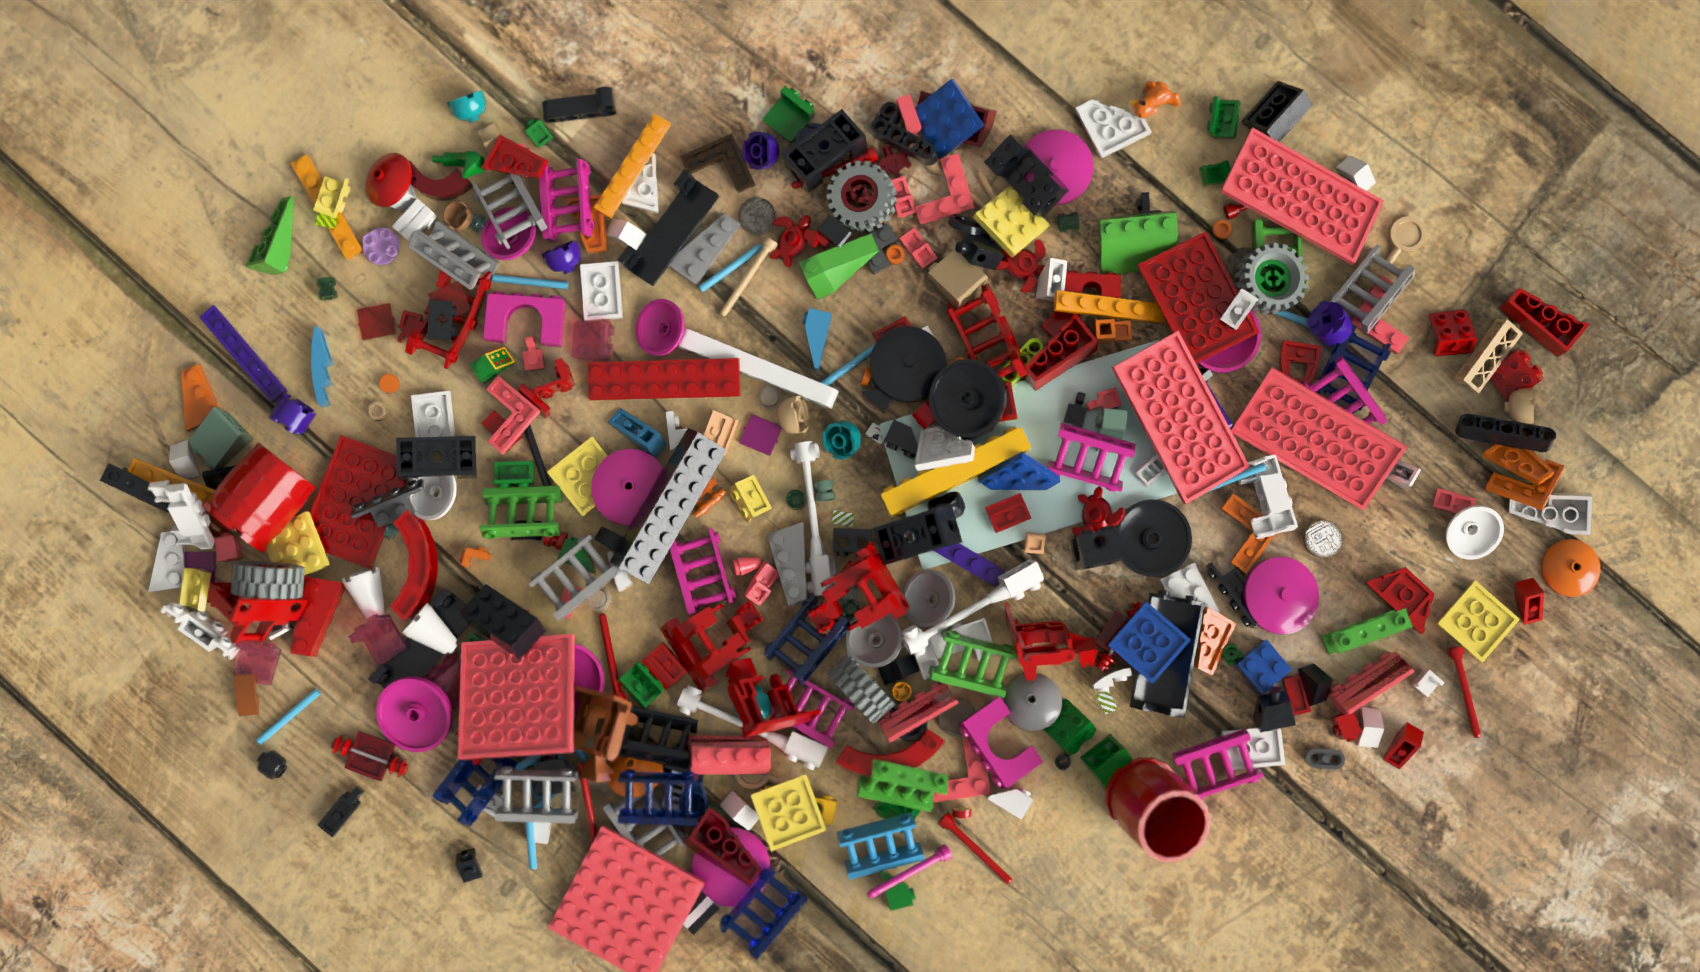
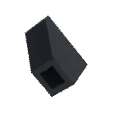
(902, 438)

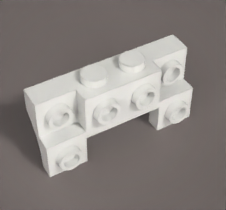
(1273, 499)
(186, 512)
(202, 629)
(936, 644)

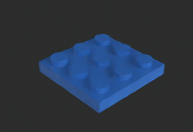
(947, 118)
(1149, 642)

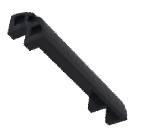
(1171, 689)

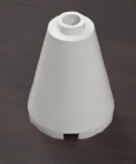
(366, 591)
(431, 631)

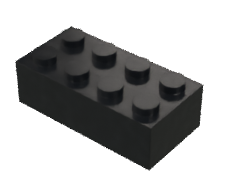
(502, 621)

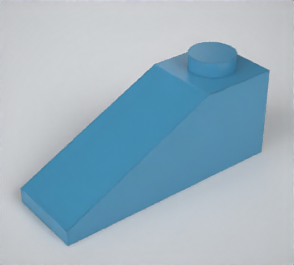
(816, 329)
(638, 433)

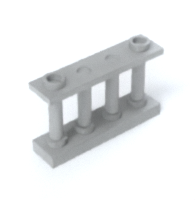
(526, 205)
(447, 261)
(1391, 290)
(593, 584)
(526, 812)
(626, 829)

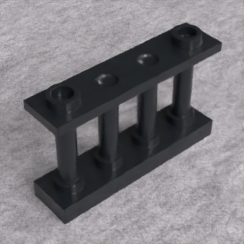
(131, 485)
(659, 753)

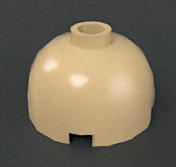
(1521, 406)
(792, 415)

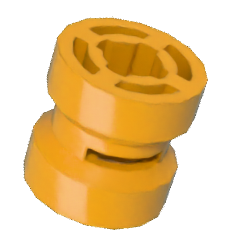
(901, 691)

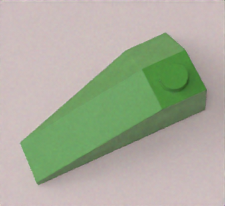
(275, 248)
(833, 267)

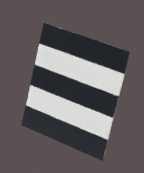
(700, 913)

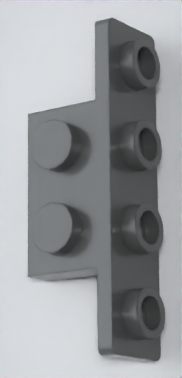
(389, 506)

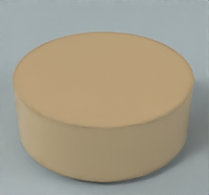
(377, 411)

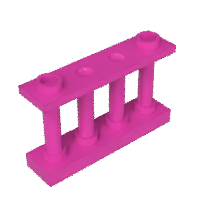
(549, 194)
(1352, 384)
(1104, 444)
(688, 585)
(809, 727)
(1220, 746)

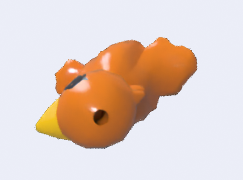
(1155, 96)

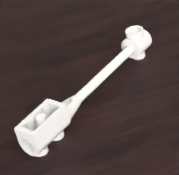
(819, 565)
(1012, 585)
(795, 746)

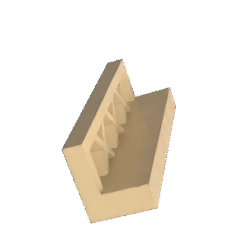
(1483, 350)

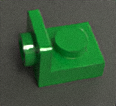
(537, 132)

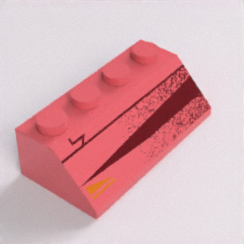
(1369, 683)
(918, 711)
(729, 755)

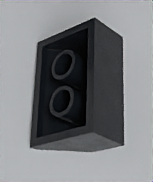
(1278, 110)

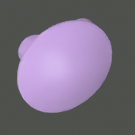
(381, 246)

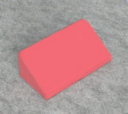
(908, 114)

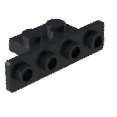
(1232, 586)

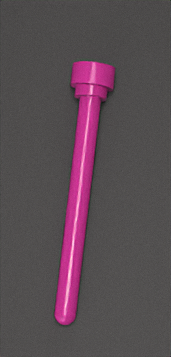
(942, 854)

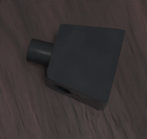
(979, 251)
(1273, 711)
(552, 764)

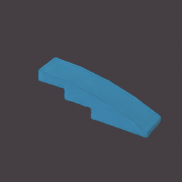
(320, 361)

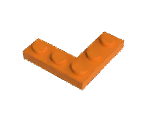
(1530, 495)
(1251, 547)

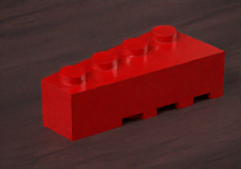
(1543, 321)
(1061, 353)
(318, 613)

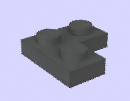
(883, 237)

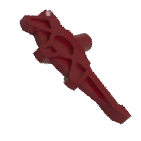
(893, 162)

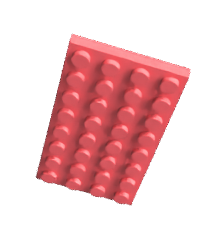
(1302, 196)
(1180, 417)
(1318, 438)

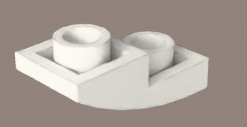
(1106, 681)

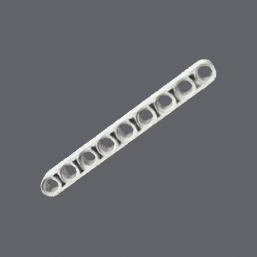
(760, 369)

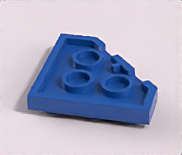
(1019, 474)

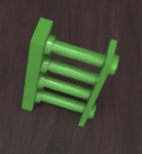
(1259, 231)
(521, 495)
(1366, 631)
(977, 681)
(902, 785)

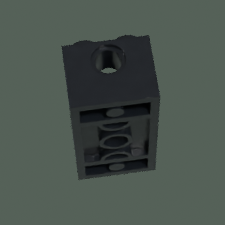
(808, 161)
(1013, 162)
(415, 459)
(931, 531)
(1088, 555)

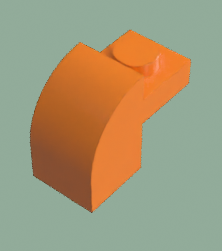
(1112, 331)

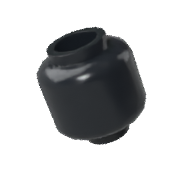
(271, 764)

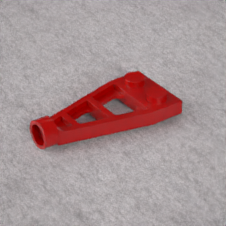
(1299, 353)

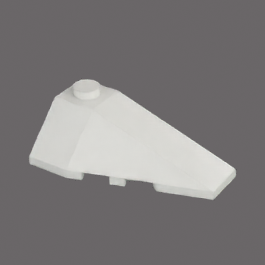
(1562, 511)

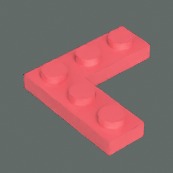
(957, 202)
(1381, 331)
(522, 416)
(974, 785)

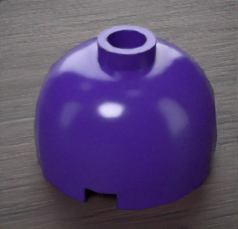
(760, 150)
(563, 257)

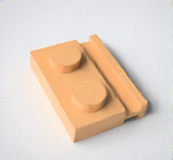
(720, 429)

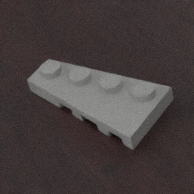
(702, 251)
(790, 560)

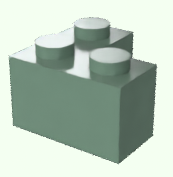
(1111, 423)

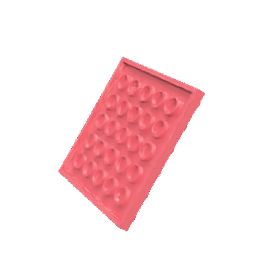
(516, 703)
(626, 903)

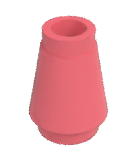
(746, 565)

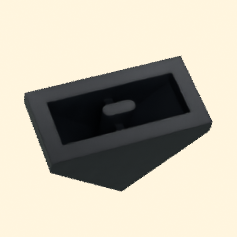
(834, 231)
(877, 399)
(899, 669)
(1315, 683)

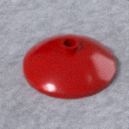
(388, 179)

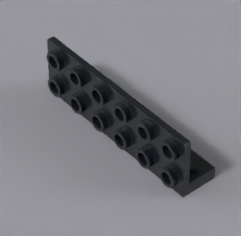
(671, 230)
(416, 657)

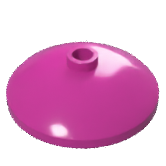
(519, 245)
(653, 325)

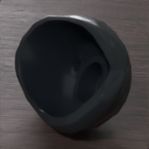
(953, 498)

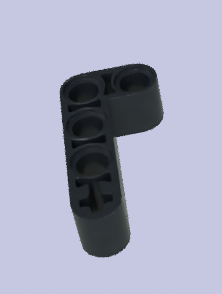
(580, 107)
(906, 138)

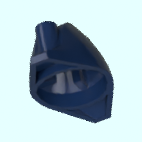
(699, 798)

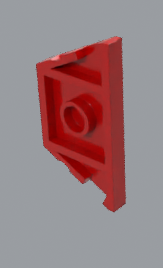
(1404, 590)

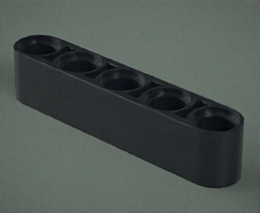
(1505, 432)

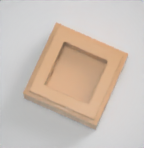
(1034, 543)

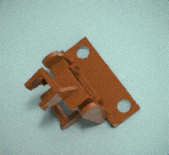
(607, 744)

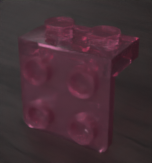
(593, 340)
(380, 638)
(257, 660)
(448, 678)

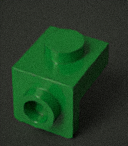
(1215, 173)

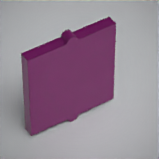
(760, 435)
(202, 560)

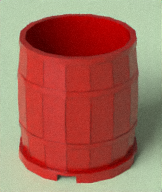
(259, 497)
(1157, 809)

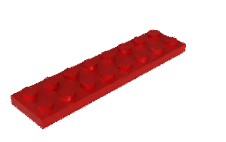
(664, 379)

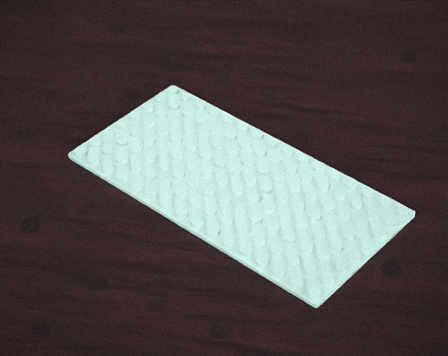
(1040, 418)

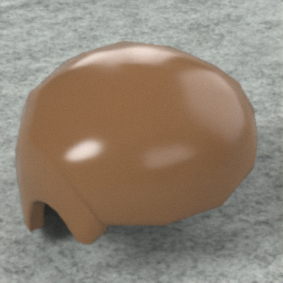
(458, 216)

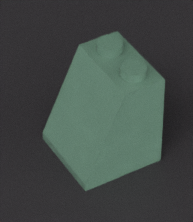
(219, 438)

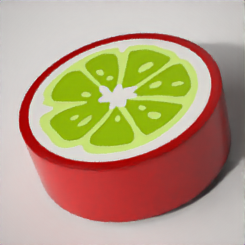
(962, 812)

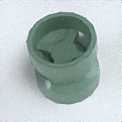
(824, 490)

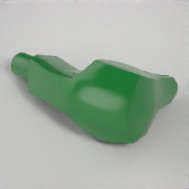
(470, 161)

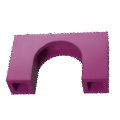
(502, 306)
(976, 729)

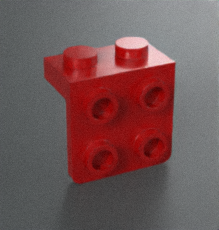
(1516, 373)

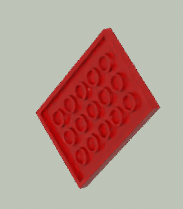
(1193, 296)
(353, 476)

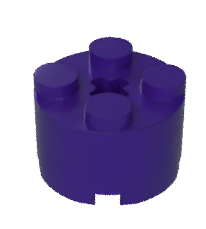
(1330, 323)
(292, 413)

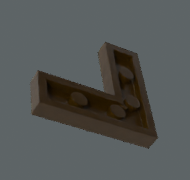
(718, 150)

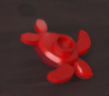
(793, 239)
(1024, 265)
(1097, 513)

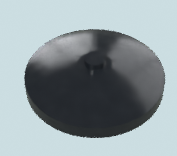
(906, 363)
(967, 398)
(1154, 538)

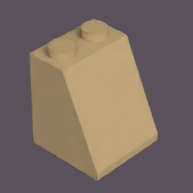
(956, 278)

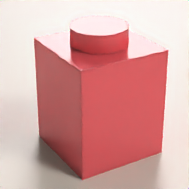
(228, 547)

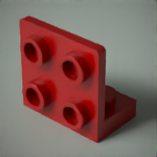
(1453, 333)
(563, 384)

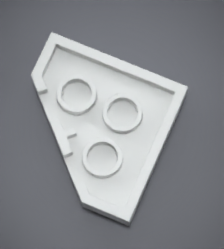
(1110, 127)
(941, 449)

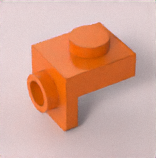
(479, 552)

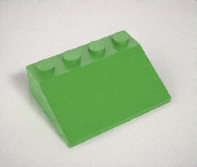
(1134, 239)

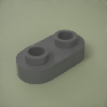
(1324, 758)

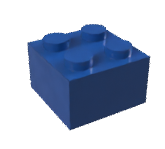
(1262, 667)

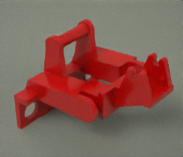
(858, 574)
(266, 610)
(1055, 633)
(703, 669)
(743, 694)

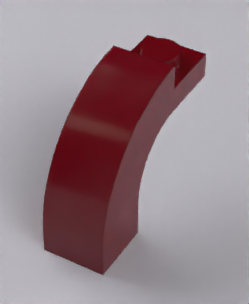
(443, 189)

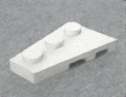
(644, 190)
(168, 564)

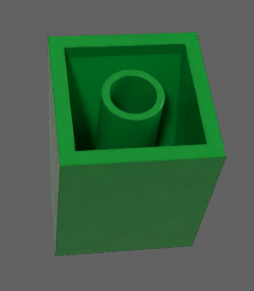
(1106, 759)

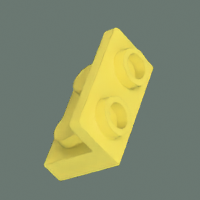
(330, 197)
(749, 498)
(194, 588)

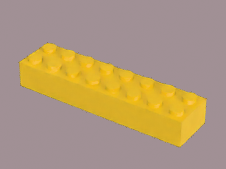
(942, 479)

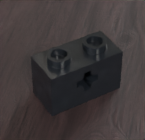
(438, 308)

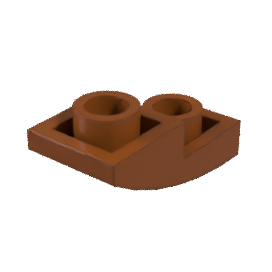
(245, 693)

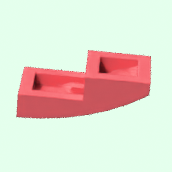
(905, 204)
(918, 248)
(1451, 501)
(762, 581)

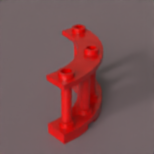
(1005, 335)
(416, 338)
(421, 566)
(911, 756)

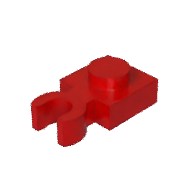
(408, 323)

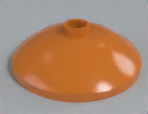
(1559, 570)
(620, 764)

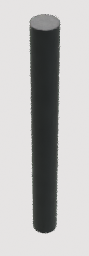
(537, 456)

